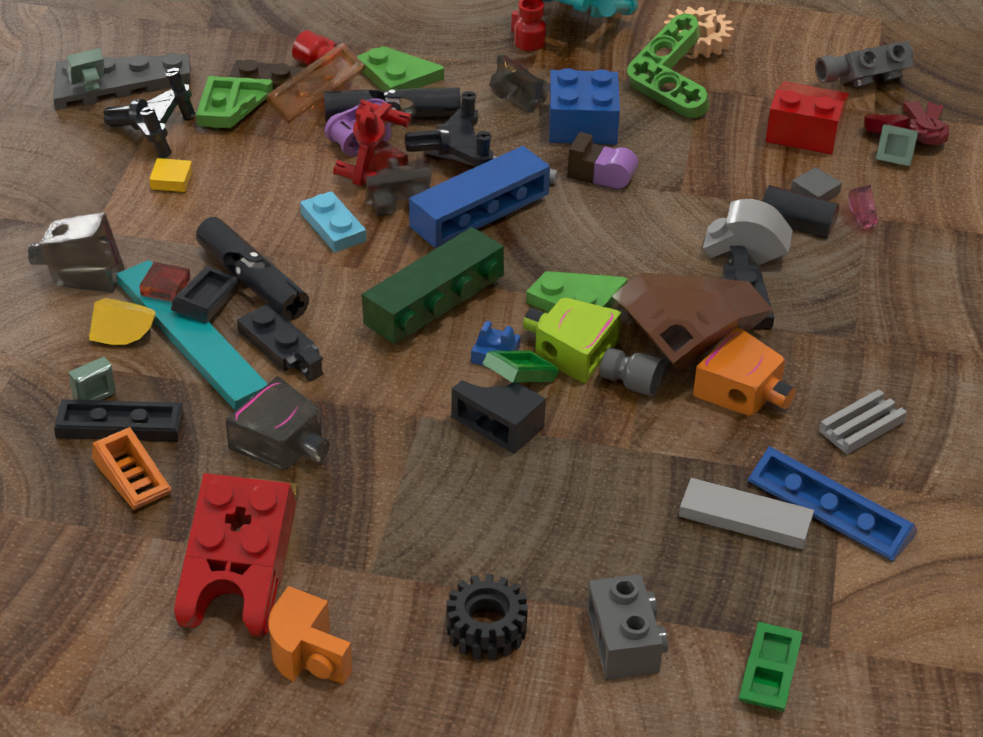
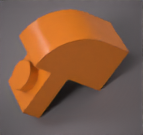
(302, 640)

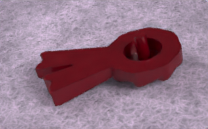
(927, 123)

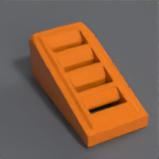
(126, 442)

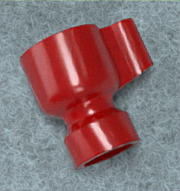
(528, 25)
(310, 47)

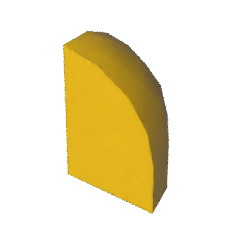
(119, 321)

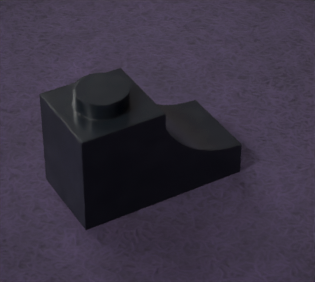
(501, 414)

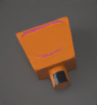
(743, 375)

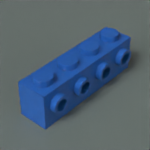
(479, 196)

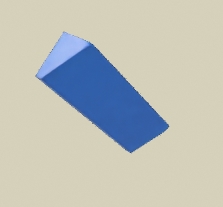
(833, 504)

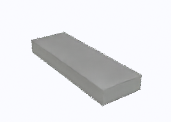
(746, 513)

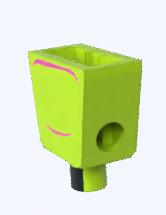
(574, 335)

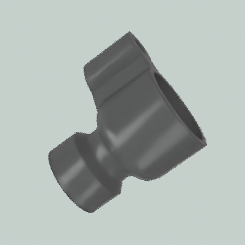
(639, 372)

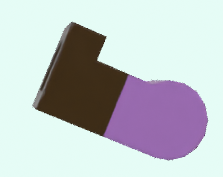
(600, 163)

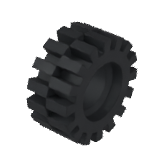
(487, 636)

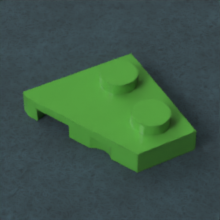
(398, 70)
(230, 99)
(580, 287)

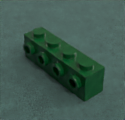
(432, 285)

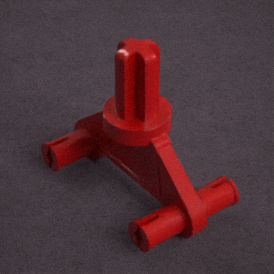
(369, 131)

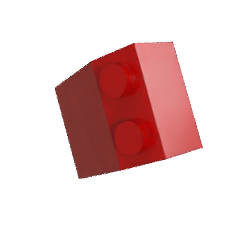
(806, 117)

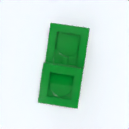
(771, 666)

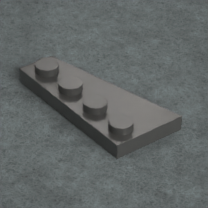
(121, 77)

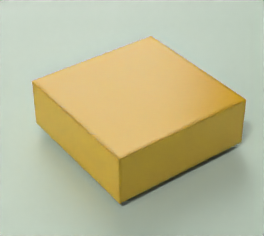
(171, 175)

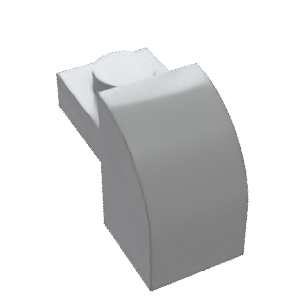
(750, 225)

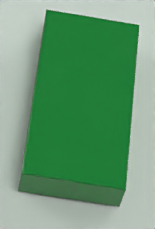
(521, 366)

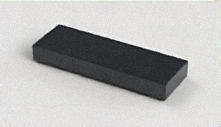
(103, 418)

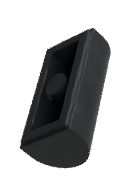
(803, 211)

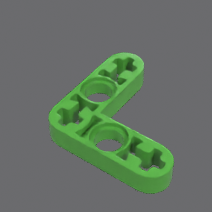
(660, 68)

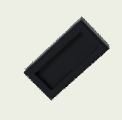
(205, 294)

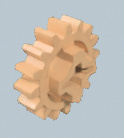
(714, 31)

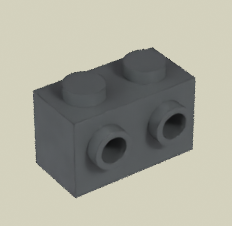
(625, 626)

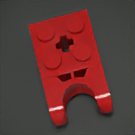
(240, 561)

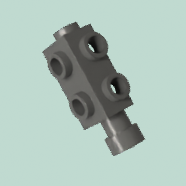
(866, 64)

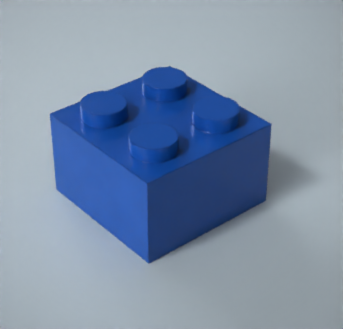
(584, 104)

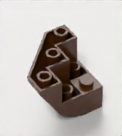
(689, 313)

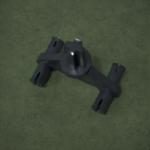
(153, 114)
(455, 136)

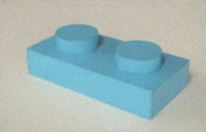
(333, 221)

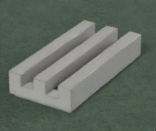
(857, 417)

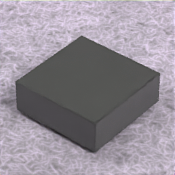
(816, 184)

